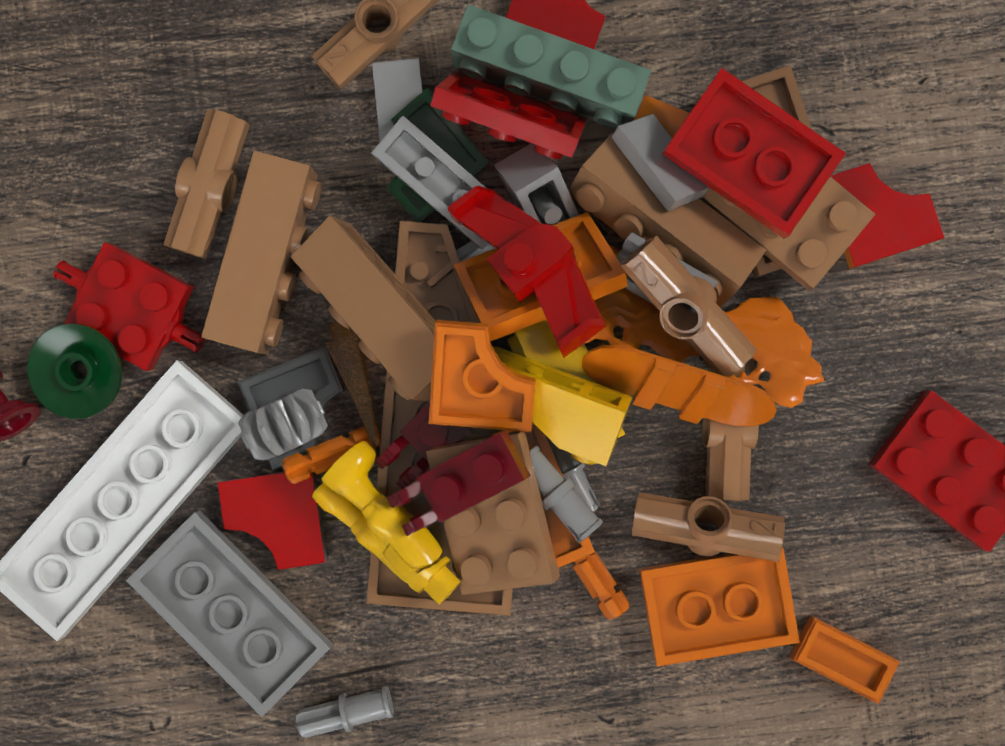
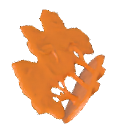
(765, 321)

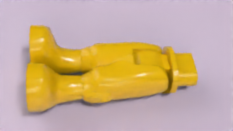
(378, 526)

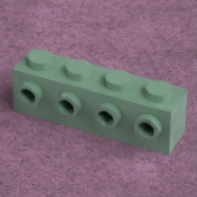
(548, 68)

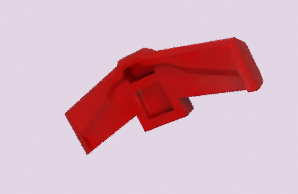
(530, 260)

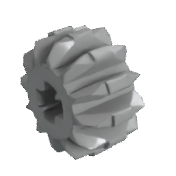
(283, 424)

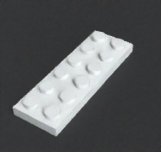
(119, 500)

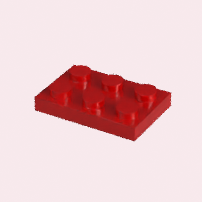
(509, 115)
(753, 153)
(948, 468)

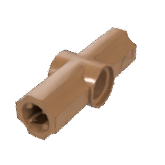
(356, 47)
(206, 183)
(707, 329)
(729, 455)
(737, 533)

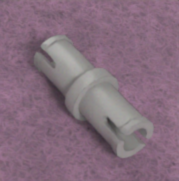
(562, 499)

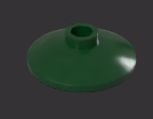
(55, 373)

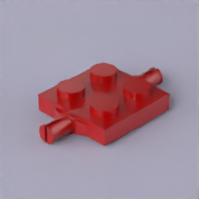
(130, 304)

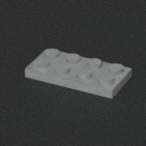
(229, 612)

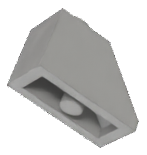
(536, 186)

